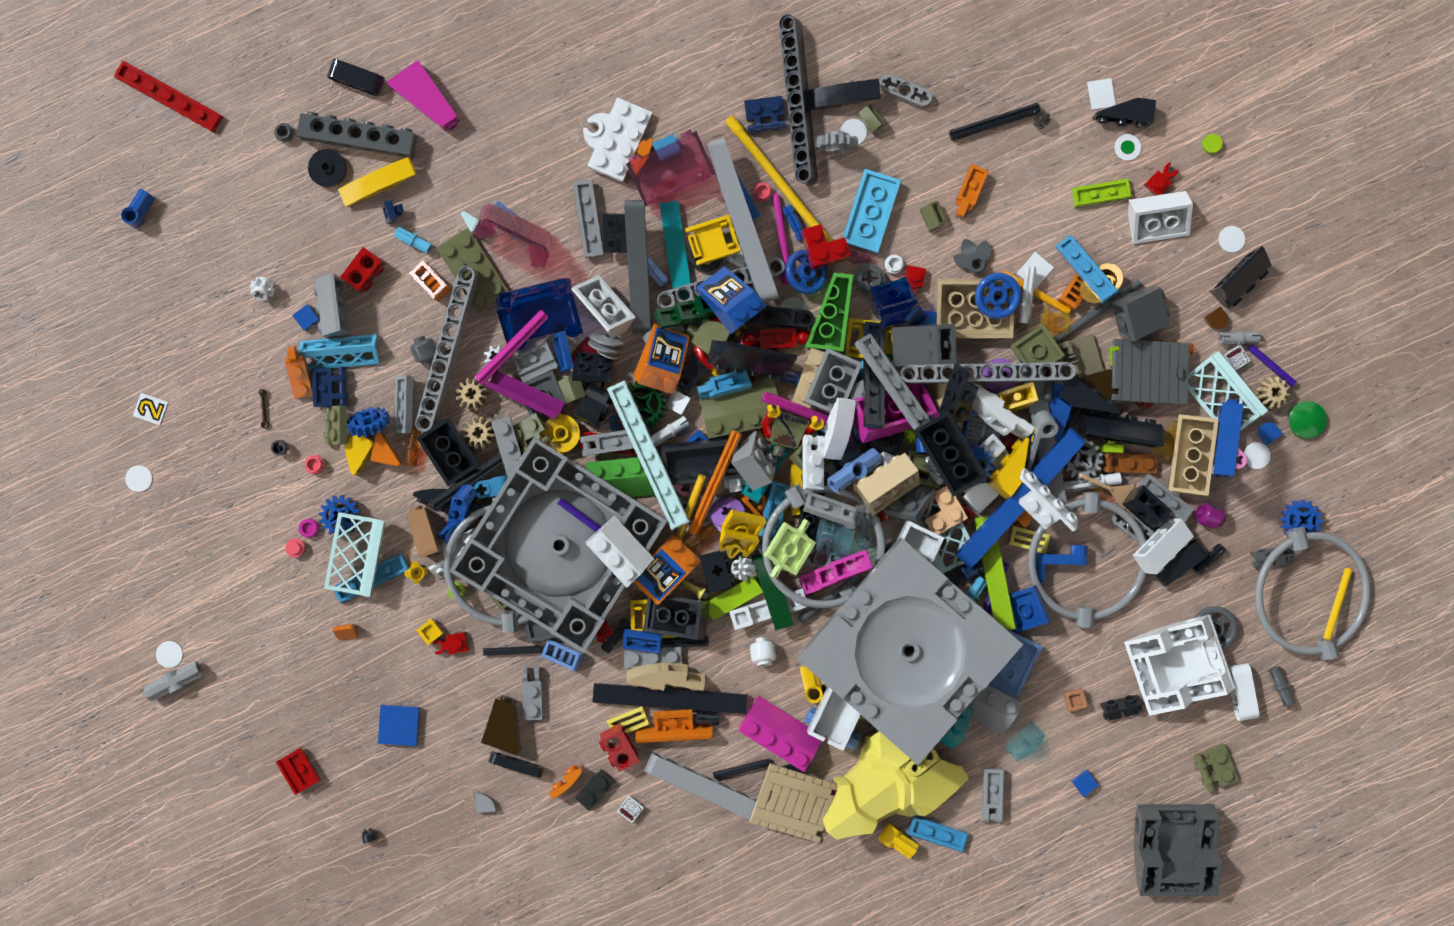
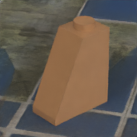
(424, 532)

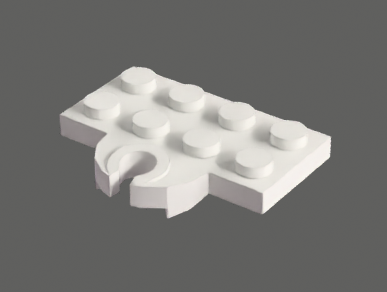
(616, 138)

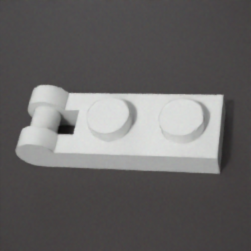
(813, 463)

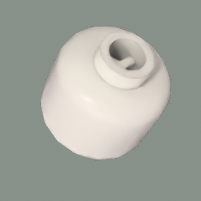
(762, 652)

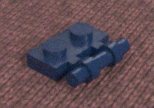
(762, 109)
(324, 389)

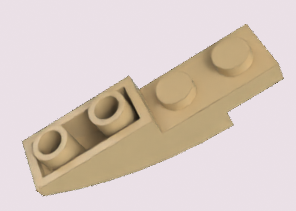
(658, 674)

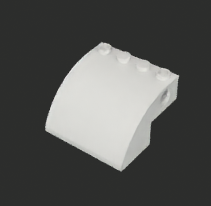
(1179, 665)

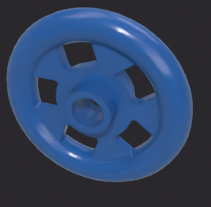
(791, 270)
(997, 312)

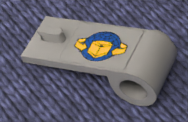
(1045, 427)

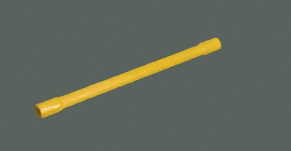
(739, 131)

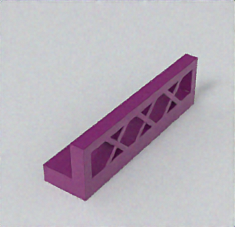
(526, 394)

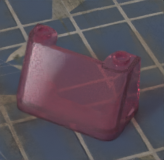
(670, 168)
(494, 217)

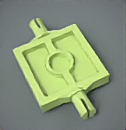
(789, 548)

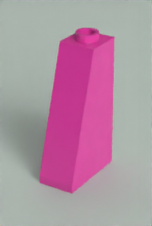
(421, 92)

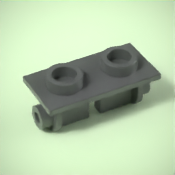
(1262, 554)

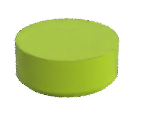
(1212, 143)

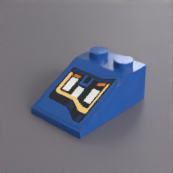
(730, 299)

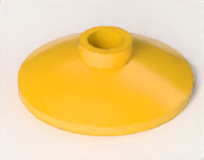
(572, 431)

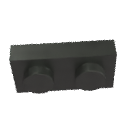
(595, 789)

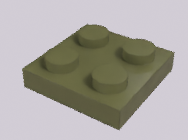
(1037, 348)

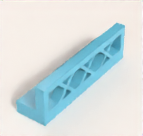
(338, 348)

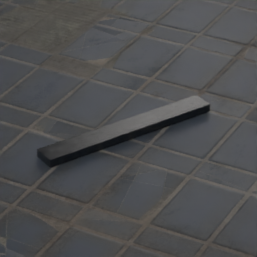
(670, 698)

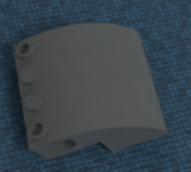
(1177, 850)

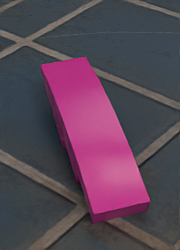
(836, 572)

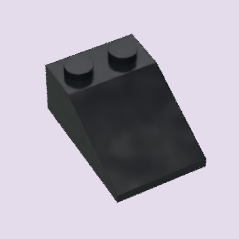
(677, 617)

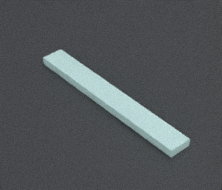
(648, 455)

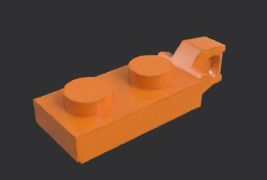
(970, 189)
(298, 374)

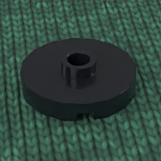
(335, 173)

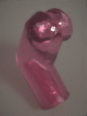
(857, 258)

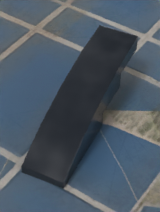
(844, 94)

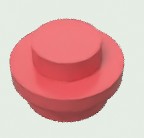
(762, 192)
(314, 464)
(295, 548)

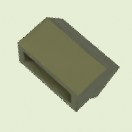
(871, 118)
(933, 216)
(571, 389)

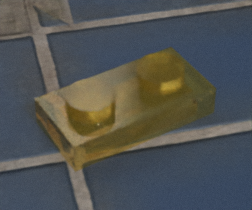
(1169, 435)

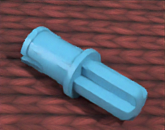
(413, 240)
(976, 588)

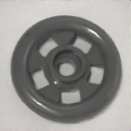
(1226, 616)

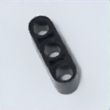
(355, 77)
(1183, 562)

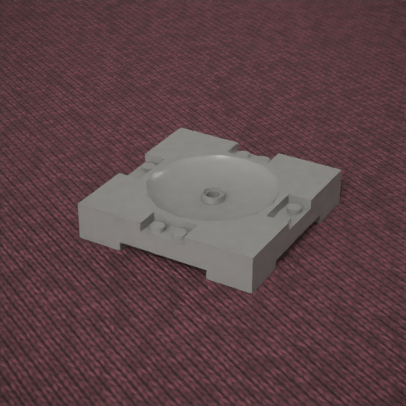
(515, 553)
(952, 658)

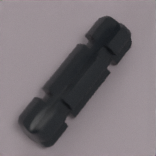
(1213, 555)
(617, 635)

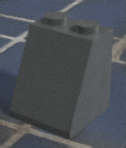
(1140, 312)

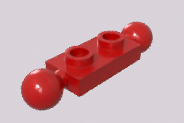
(776, 338)

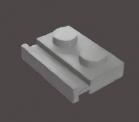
(535, 362)

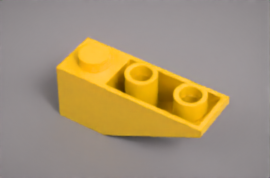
(1007, 478)

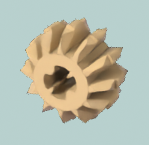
(1266, 392)
(477, 397)
(473, 429)

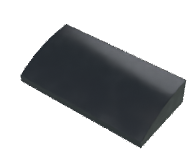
(689, 459)

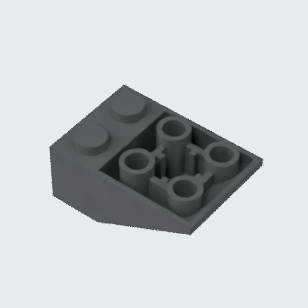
(924, 344)

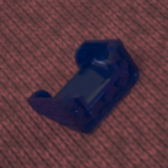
(553, 297)

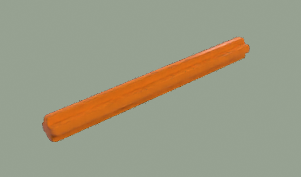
(715, 482)

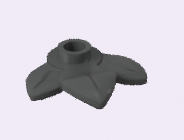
(971, 253)

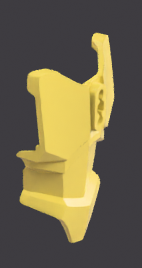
(887, 786)

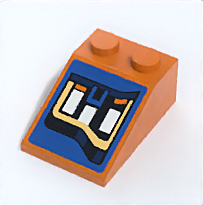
(662, 359)
(670, 566)

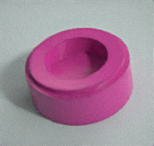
(308, 528)

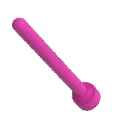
(781, 234)

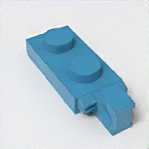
(725, 385)

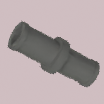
(1281, 686)

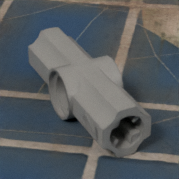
(173, 681)

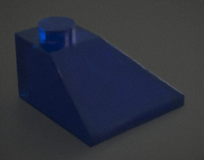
(893, 301)

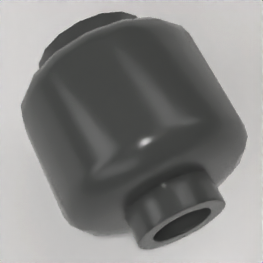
(423, 350)

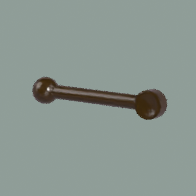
(264, 424)

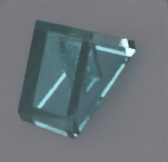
(1025, 741)

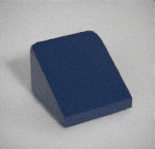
(915, 317)

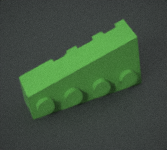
(833, 317)

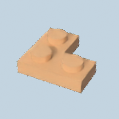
(950, 513)

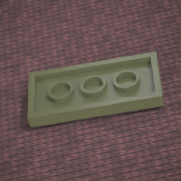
(466, 251)

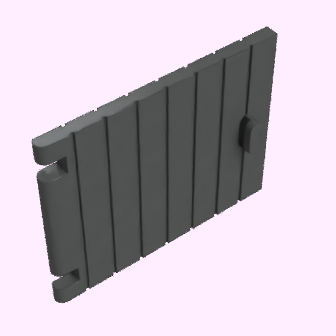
(1149, 371)

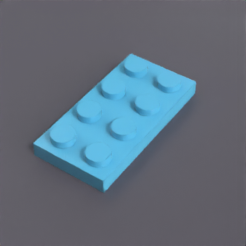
(871, 210)

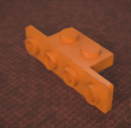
(673, 726)

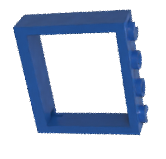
(1227, 439)

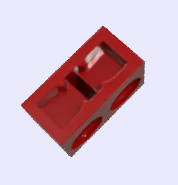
(358, 266)
(622, 746)

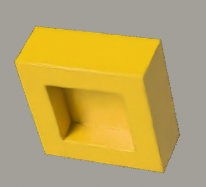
(429, 631)

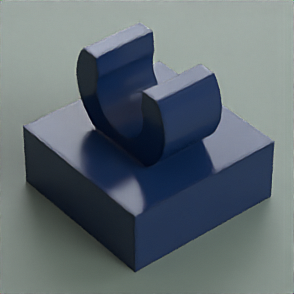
(391, 212)

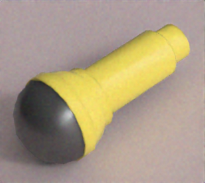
(701, 592)

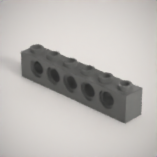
(309, 122)

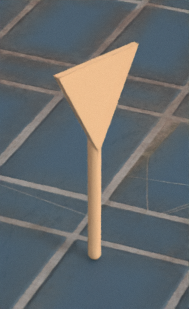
(1118, 492)

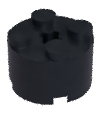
(594, 406)

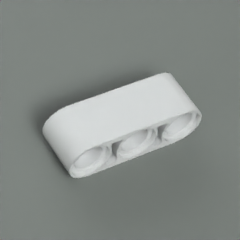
(1244, 694)

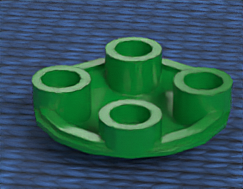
(1307, 419)

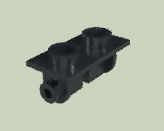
(1130, 705)

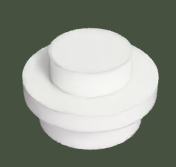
(894, 264)

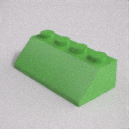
(624, 475)

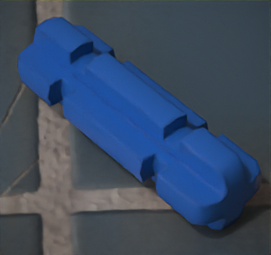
(794, 221)

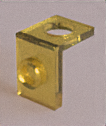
(1048, 319)

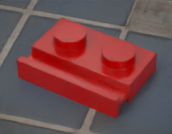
(298, 771)

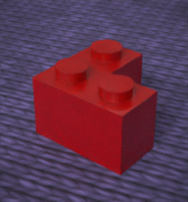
(823, 253)

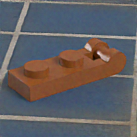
(1130, 463)

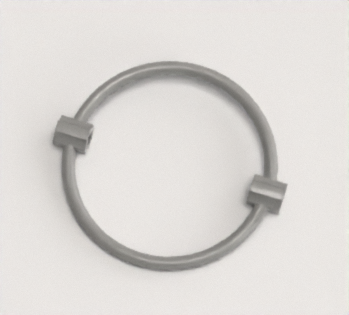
(796, 497)
(1298, 540)
(1085, 614)
(510, 619)

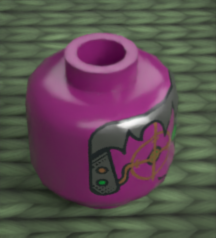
(1210, 515)

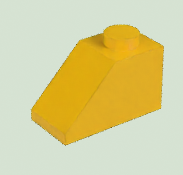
(1019, 397)
(358, 452)

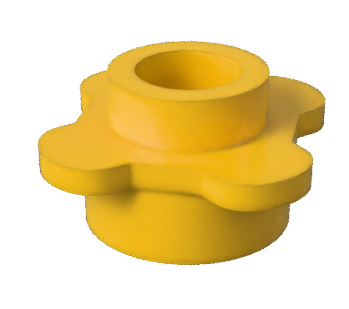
(415, 577)

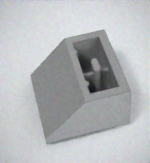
(755, 461)

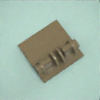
(1082, 354)

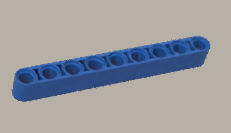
(1010, 508)

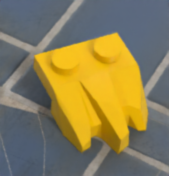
(740, 533)

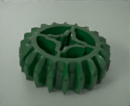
(648, 410)

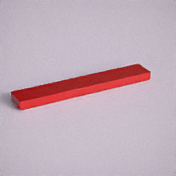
(168, 96)

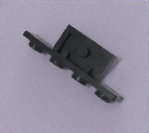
(958, 395)

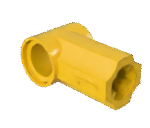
(810, 682)
(893, 838)

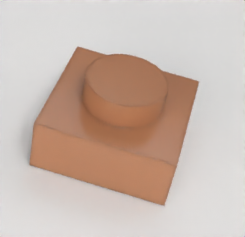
(1075, 699)

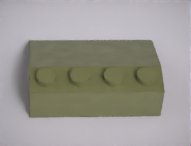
(737, 411)

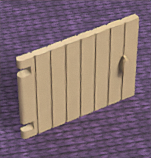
(795, 803)

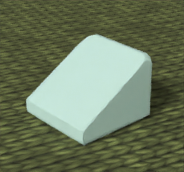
(470, 220)

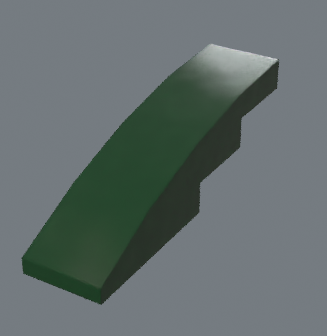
(683, 313)
(774, 597)

